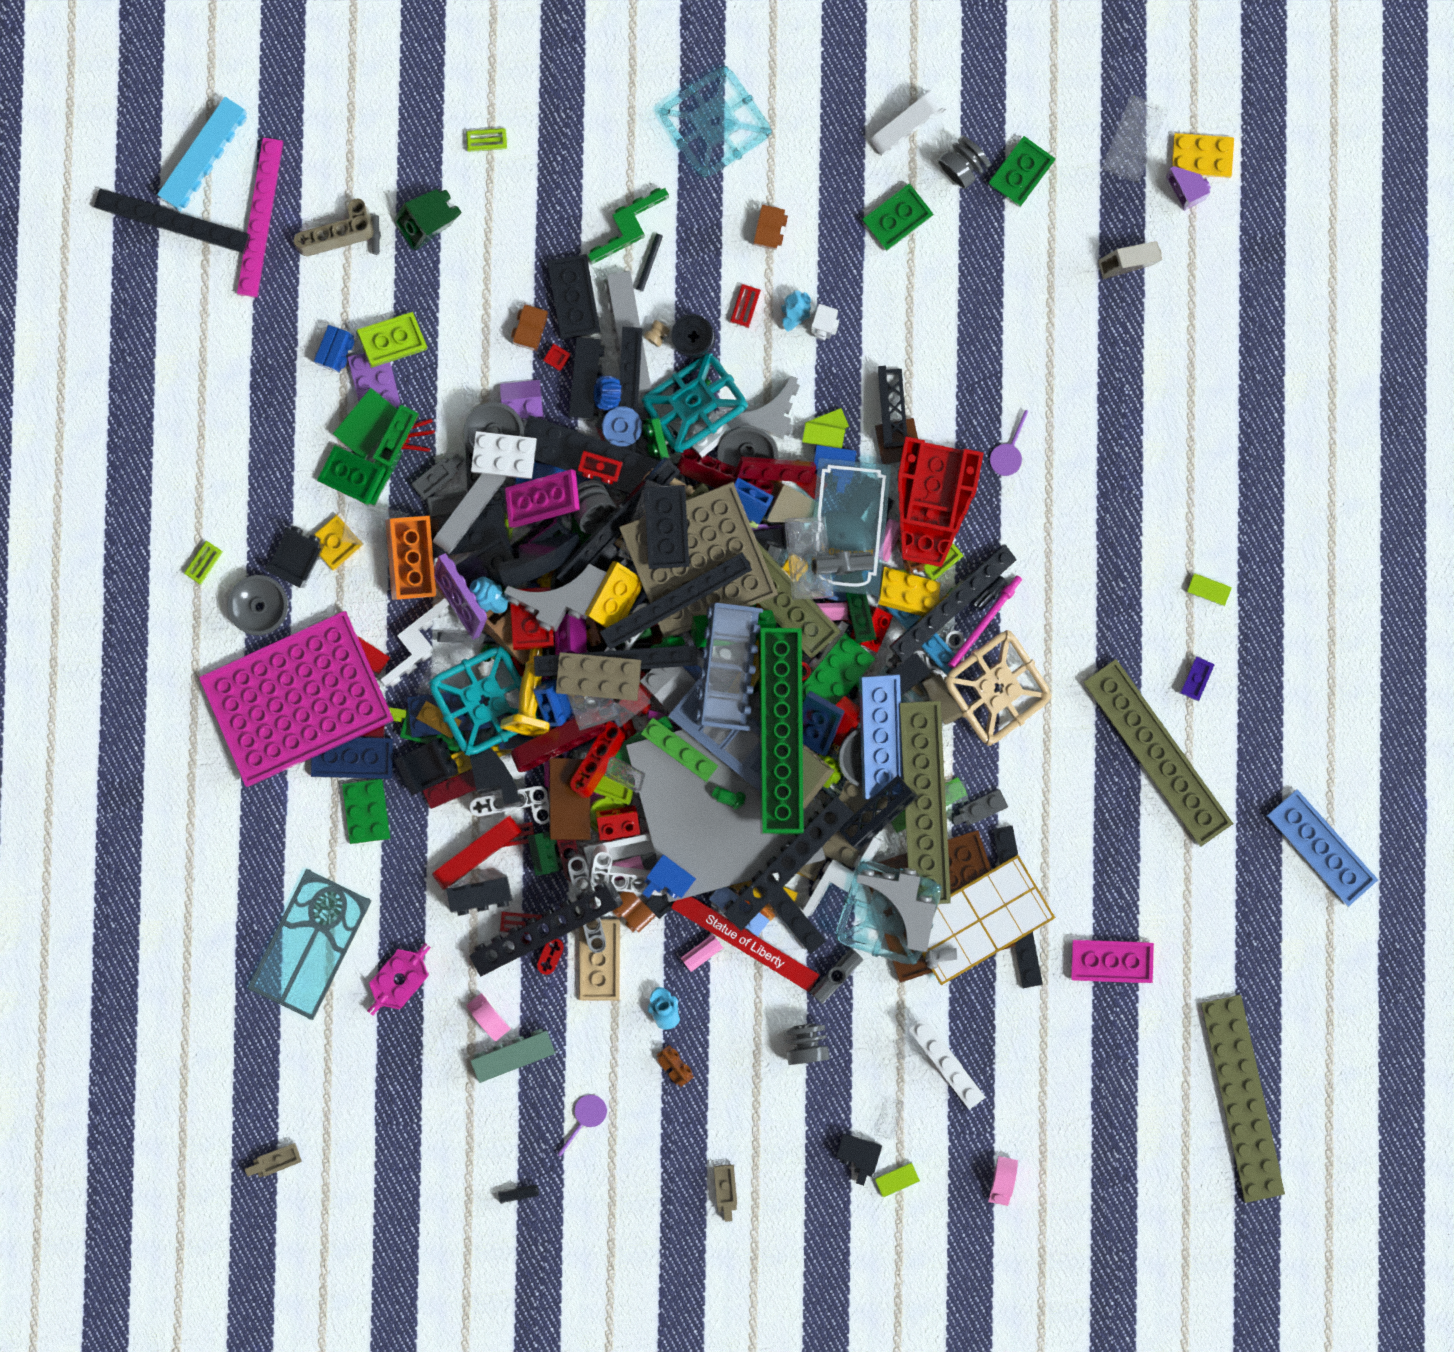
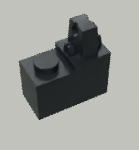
(862, 1153)

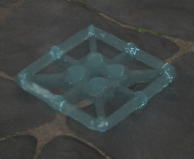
(712, 134)
(876, 919)

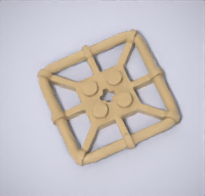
(985, 685)

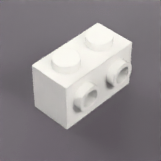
(825, 322)

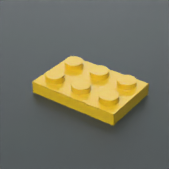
(1204, 154)
(907, 592)
(614, 595)

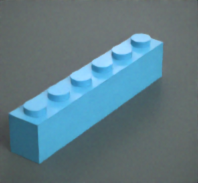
(202, 154)

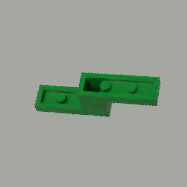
(628, 225)
(390, 447)

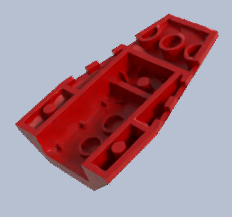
(934, 497)

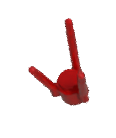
(415, 434)

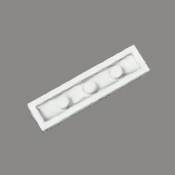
(623, 847)

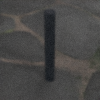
(649, 262)

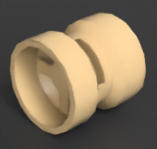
(657, 333)

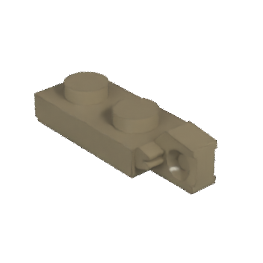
(275, 1161)
(725, 1190)

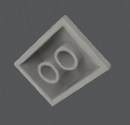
(668, 685)

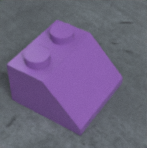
(1188, 186)
(523, 397)

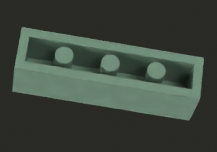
(513, 1056)

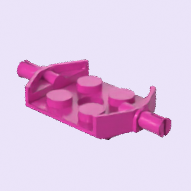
(385, 989)

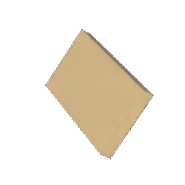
(600, 971)

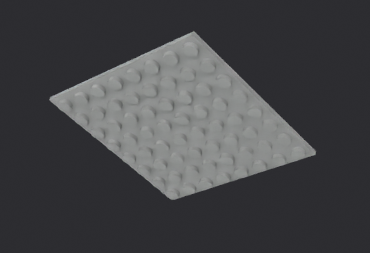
(701, 834)

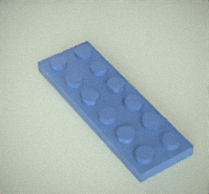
(880, 733)
(1322, 848)

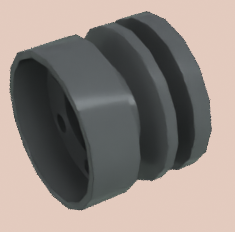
(967, 159)
(594, 506)
(806, 1044)

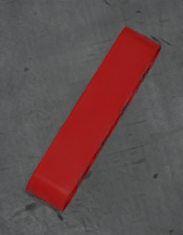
(476, 852)

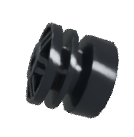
(686, 327)

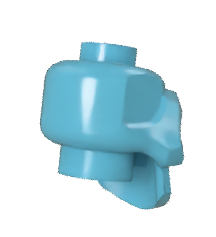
(796, 309)
(489, 595)
(664, 1008)

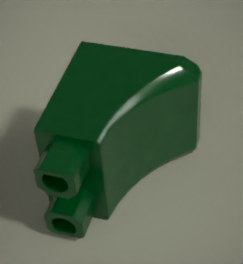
(425, 217)

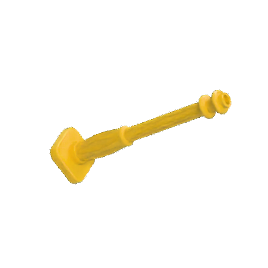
(525, 720)

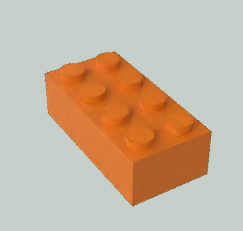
(410, 557)

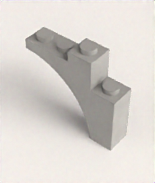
(770, 416)
(555, 603)
(902, 891)

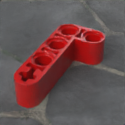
(594, 758)

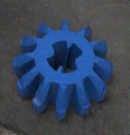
(607, 392)

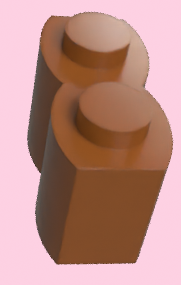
(769, 227)
(530, 327)
(634, 912)

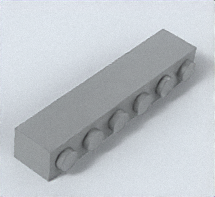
(626, 315)

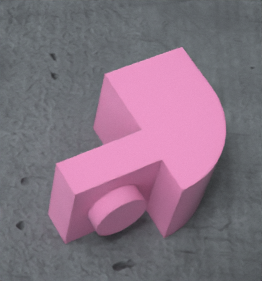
(488, 1017)
(1003, 1181)

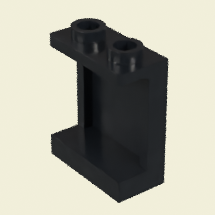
(295, 556)
(427, 766)

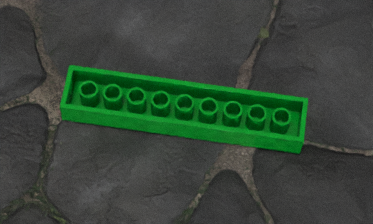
(781, 731)

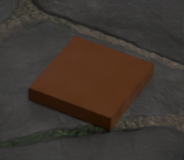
(893, 455)

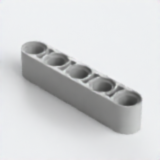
(468, 511)
(582, 873)

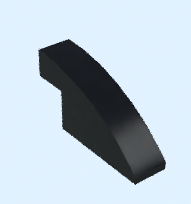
(538, 559)
(492, 775)

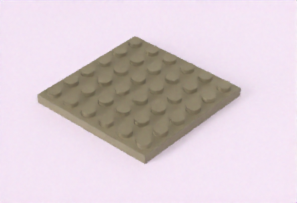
(715, 534)

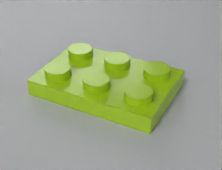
(391, 339)

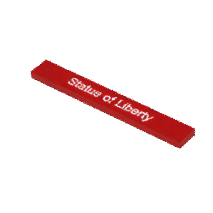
(746, 942)

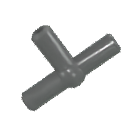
(376, 235)

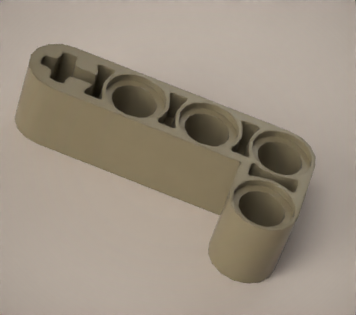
(305, 240)

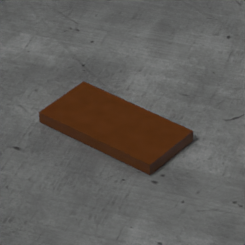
(567, 811)

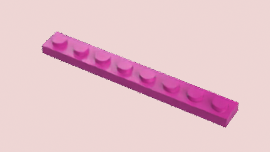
(260, 217)

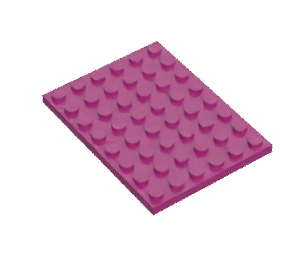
(296, 698)

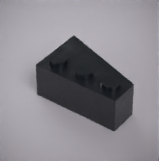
(479, 896)

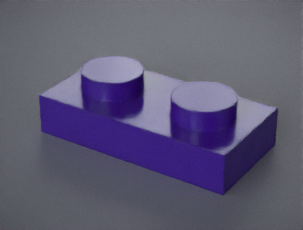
(1197, 679)

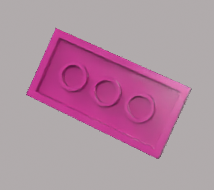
(542, 498)
(1112, 961)

